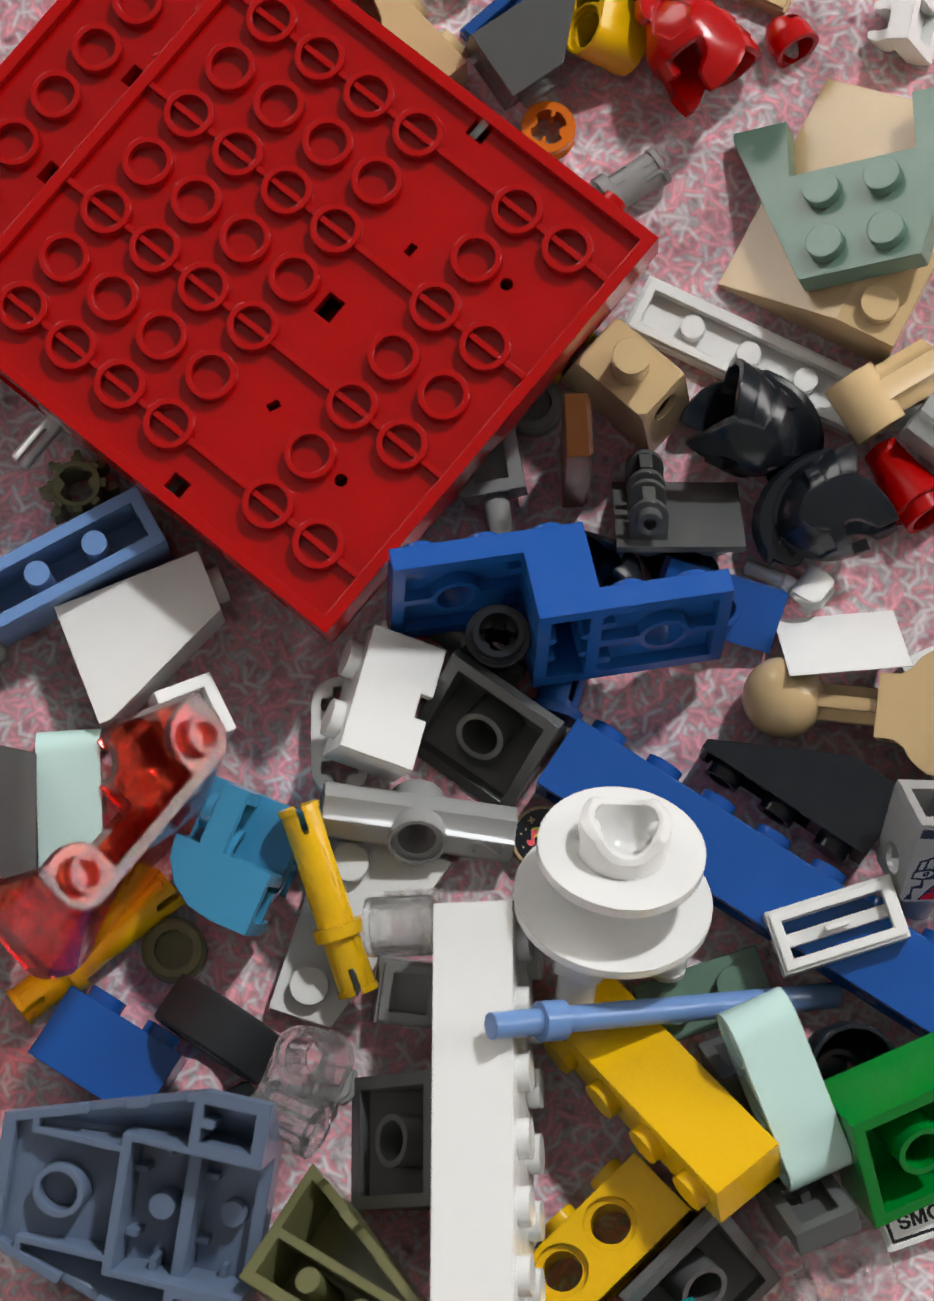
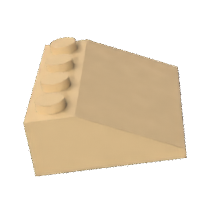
(860, 315)

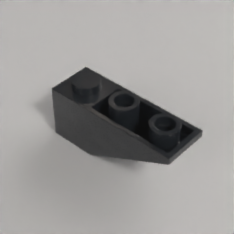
(821, 791)

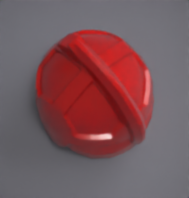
(694, 48)

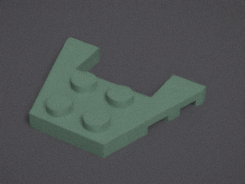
(852, 216)

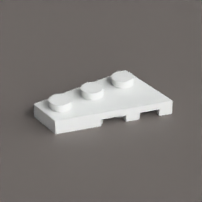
(306, 981)

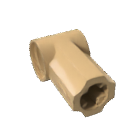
(880, 394)

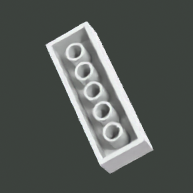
(483, 1109)

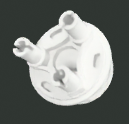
(614, 890)

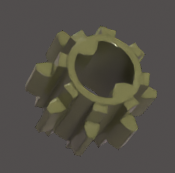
(72, 472)

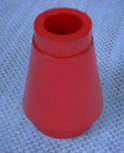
(904, 483)

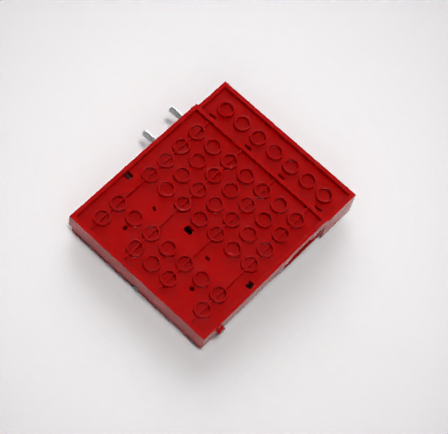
(190, 206)

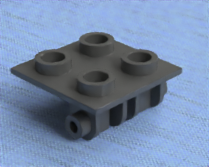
(674, 515)

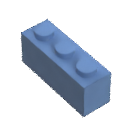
(77, 559)

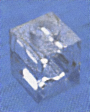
(870, 1255)

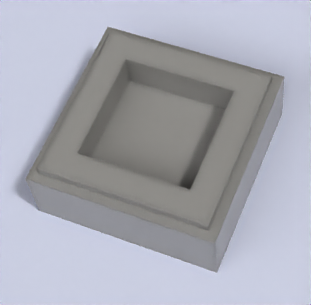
(403, 992)

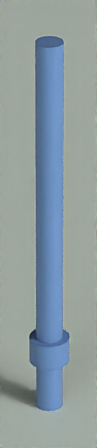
(557, 1019)

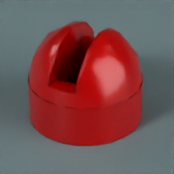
(784, 32)

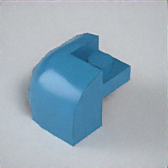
(235, 858)

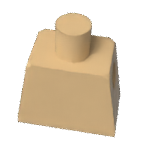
(630, 383)

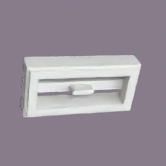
(783, 943)

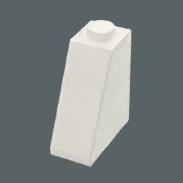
(141, 632)

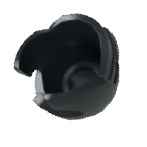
(752, 422)
(816, 507)

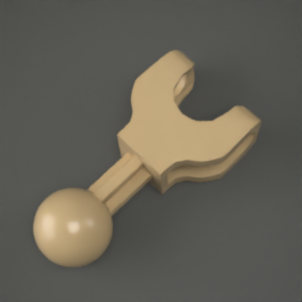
(897, 709)

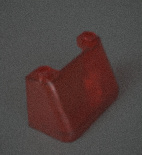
(159, 783)

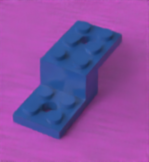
(552, 582)

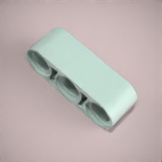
(68, 789)
(785, 1086)

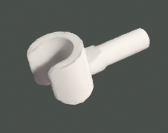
(810, 591)

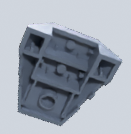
(141, 1193)

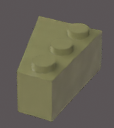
(325, 1252)

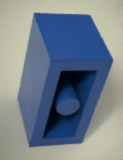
(105, 1051)

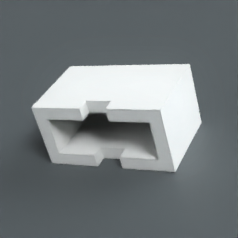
(374, 718)

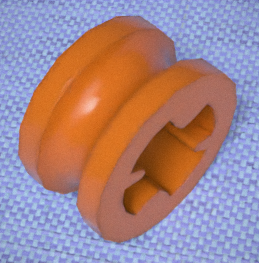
(555, 112)

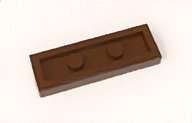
(576, 449)

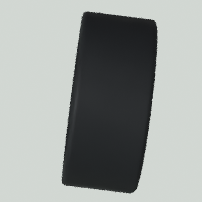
(218, 1028)

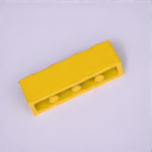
(672, 1110)

